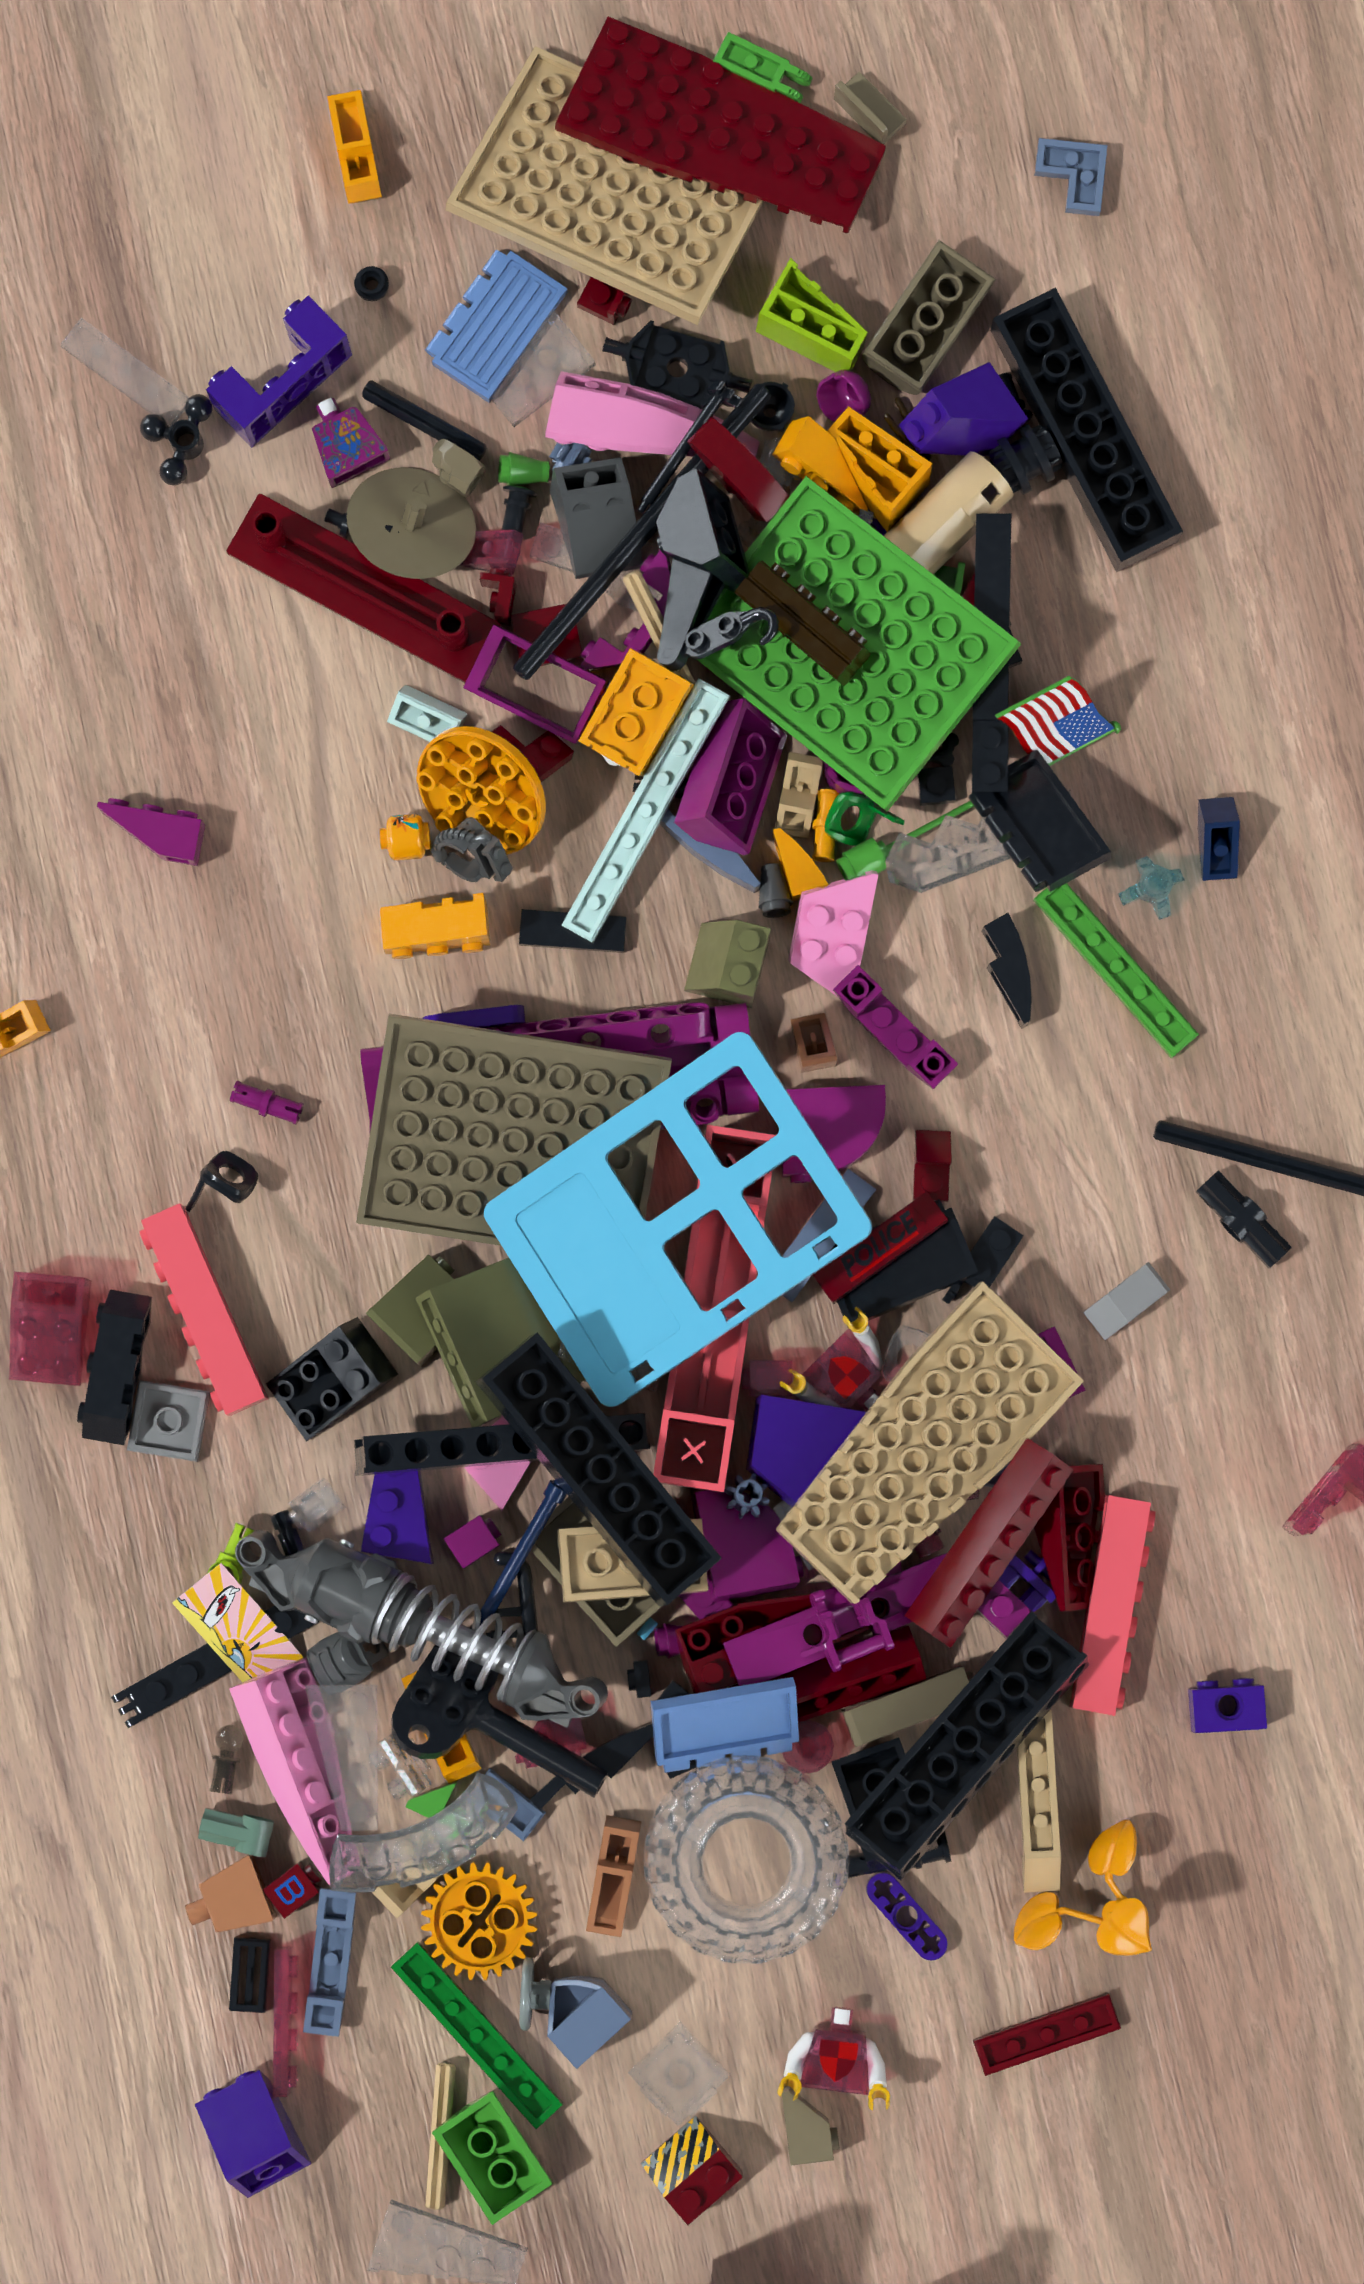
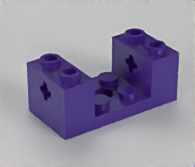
(323, 352)

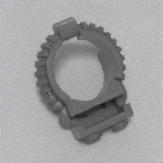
(484, 846)

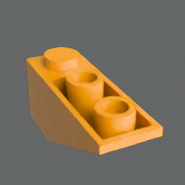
(814, 453)

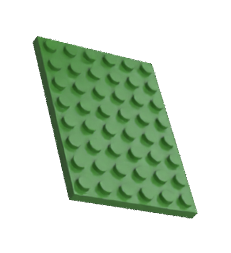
(924, 642)

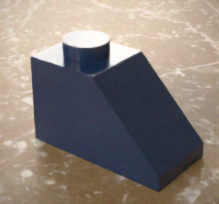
(1218, 838)

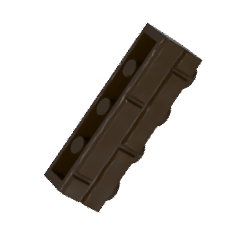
(804, 623)

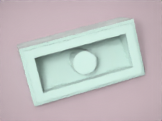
(423, 714)

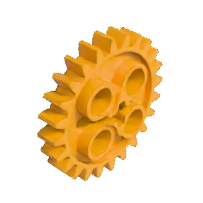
(504, 1940)

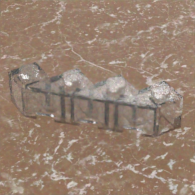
(954, 853)

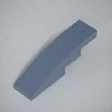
(720, 860)

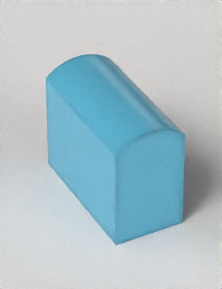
(647, 1628)

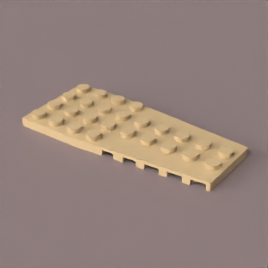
(928, 1442)

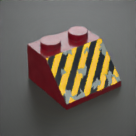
(692, 2170)

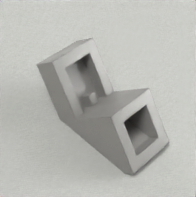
(1126, 1301)

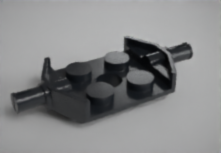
(657, 347)

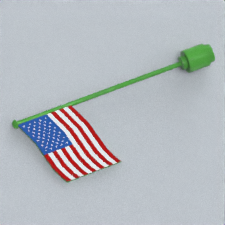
(1050, 721)

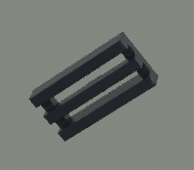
(252, 1943)

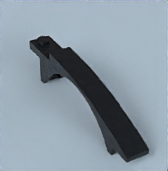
(992, 598)

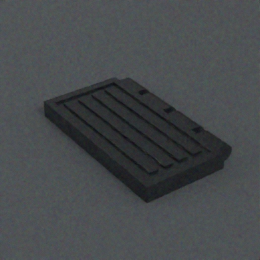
(1041, 825)
(921, 1271)

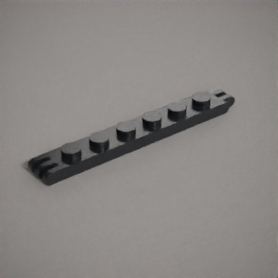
(192, 1672)

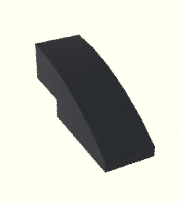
(1010, 968)

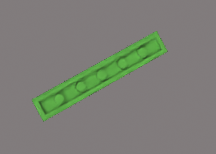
(1116, 968)

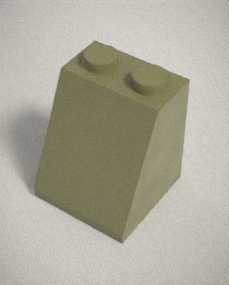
(728, 961)
(400, 1314)

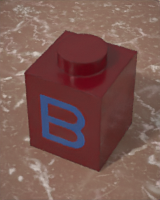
(293, 1888)

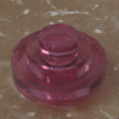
(813, 1748)

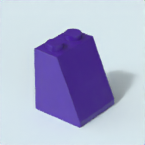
(964, 415)
(251, 2134)

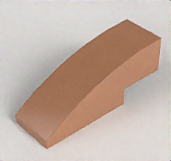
(613, 1876)

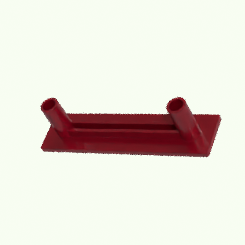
(347, 583)

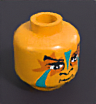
(405, 837)

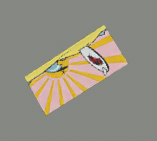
(234, 1624)

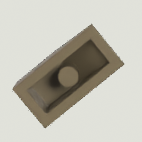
(807, 2131)

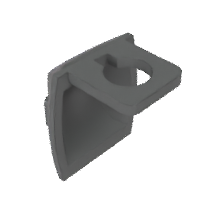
(342, 1661)

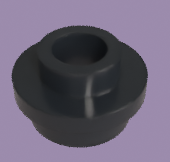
(367, 274)

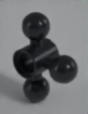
(155, 428)

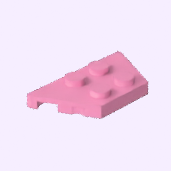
(833, 929)

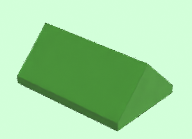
(491, 2157)

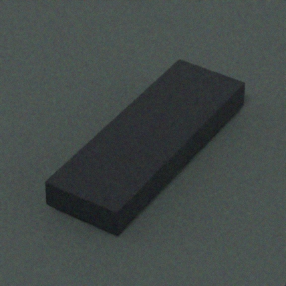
(546, 930)

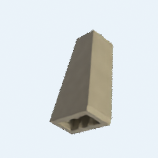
(904, 1706)

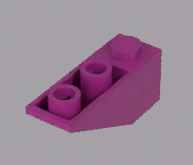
(169, 836)

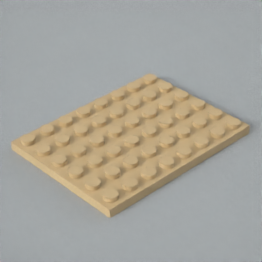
(593, 208)

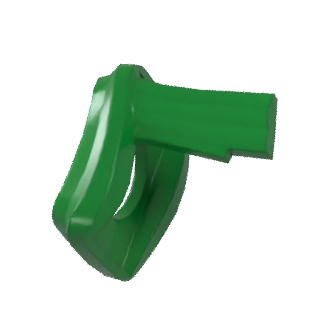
(867, 812)

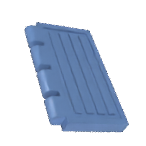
(497, 325)
(725, 1722)

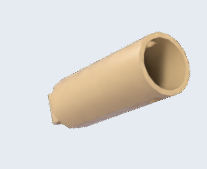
(948, 512)

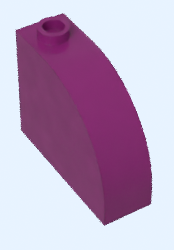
(842, 1120)
(751, 1549)

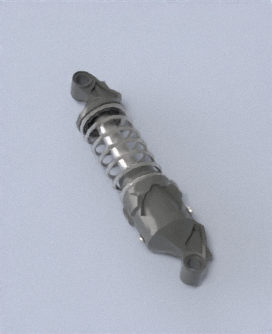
(379, 1603)

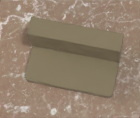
(869, 108)

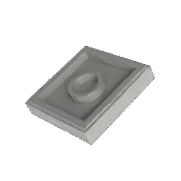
(168, 1421)

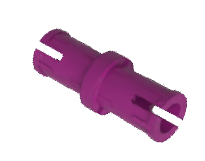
(266, 1102)

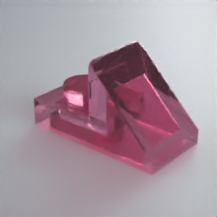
(495, 551)

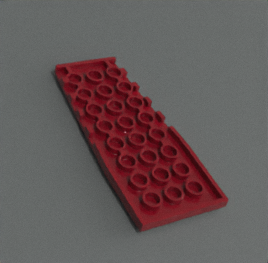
(712, 125)

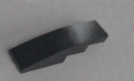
(608, 1756)

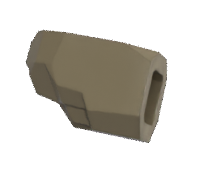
(457, 467)

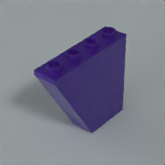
(795, 1442)

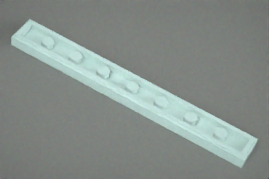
(645, 810)

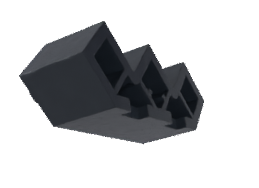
(115, 1367)

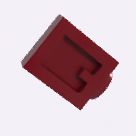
(604, 301)
(502, 601)

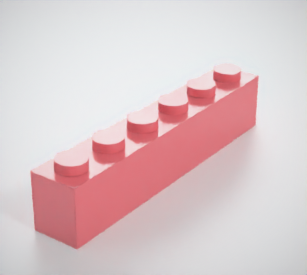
(203, 1309)
(1112, 1603)

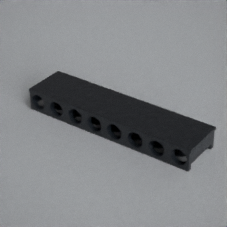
(465, 1447)
(965, 1746)

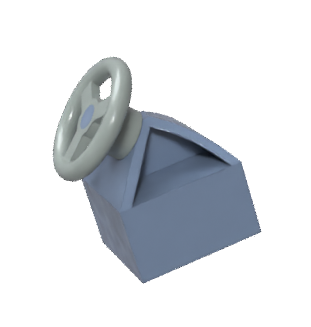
(581, 2011)

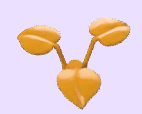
(1123, 1921)

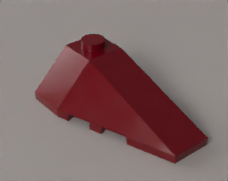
(1068, 1534)

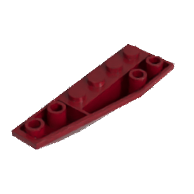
(703, 1640)

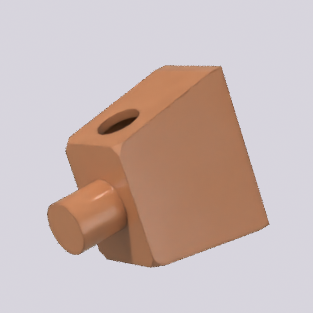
(233, 1898)

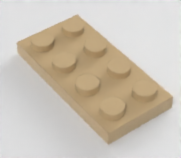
(596, 1573)

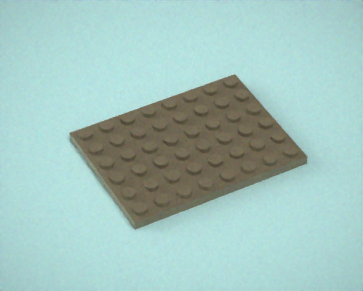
(482, 1109)

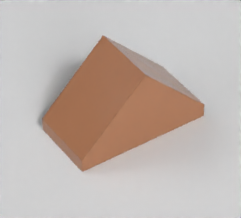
(813, 1042)

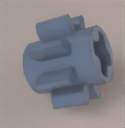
(570, 454)
(756, 1495)

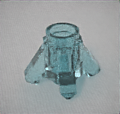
(1153, 886)

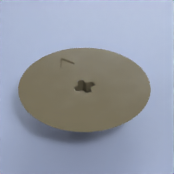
(435, 513)

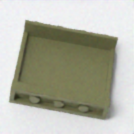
(478, 1324)

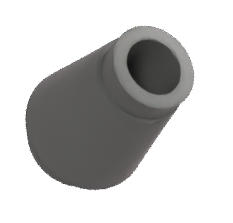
(774, 892)

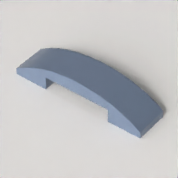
(823, 1220)
(330, 1962)

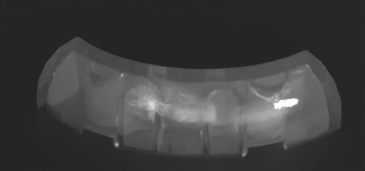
(424, 1848)

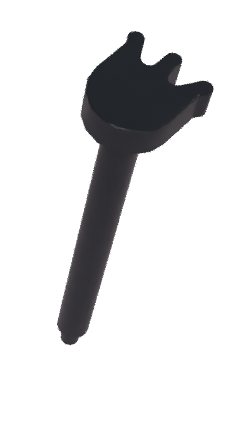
(719, 395)

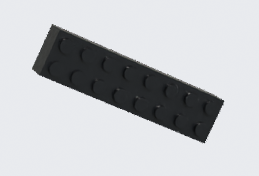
(1087, 429)
(598, 1470)

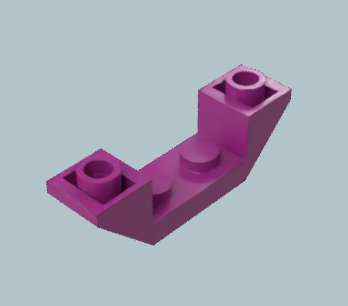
(605, 655)
(892, 1029)

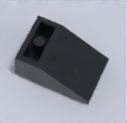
(331, 1378)

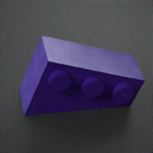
(398, 1518)

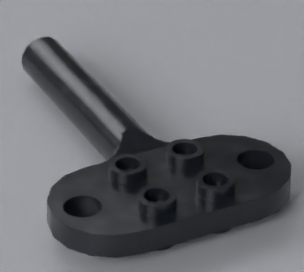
(451, 1708)

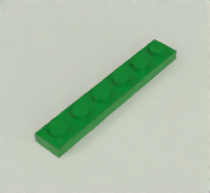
(477, 2035)

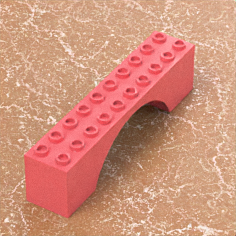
(705, 1387)

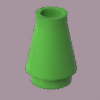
(522, 470)

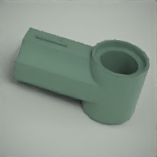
(246, 1833)

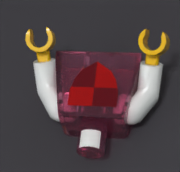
(843, 1370)
(836, 2061)

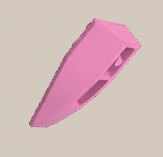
(622, 417)
(289, 1754)

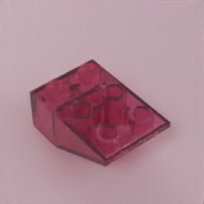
(48, 1328)

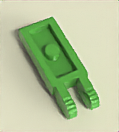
(760, 66)

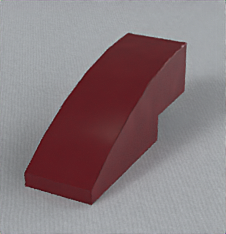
(738, 470)

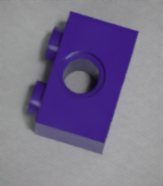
(1249, 1710)

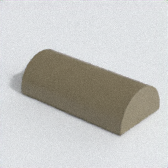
(927, 319)

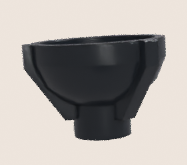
(781, 402)

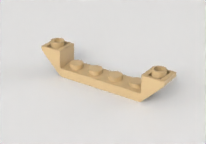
(1039, 1809)

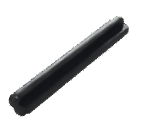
(421, 419)

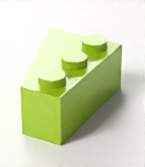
(810, 323)

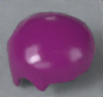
(843, 390)

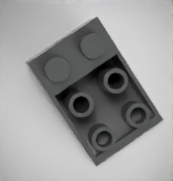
(593, 512)

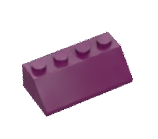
(731, 779)

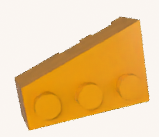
(881, 465)
(435, 927)

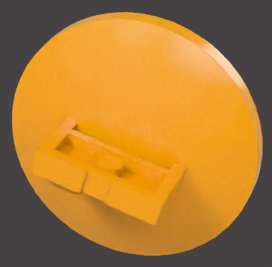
(484, 778)

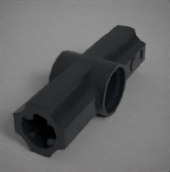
(1243, 1219)

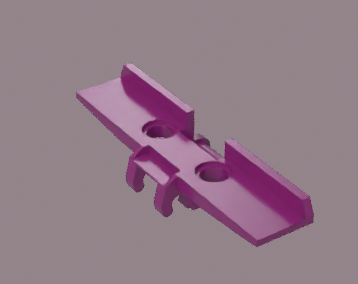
(781, 1644)

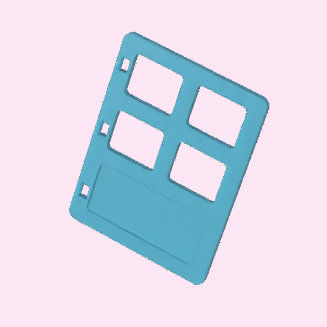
(606, 1268)

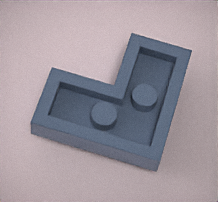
(1080, 164)

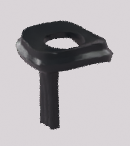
(234, 1191)

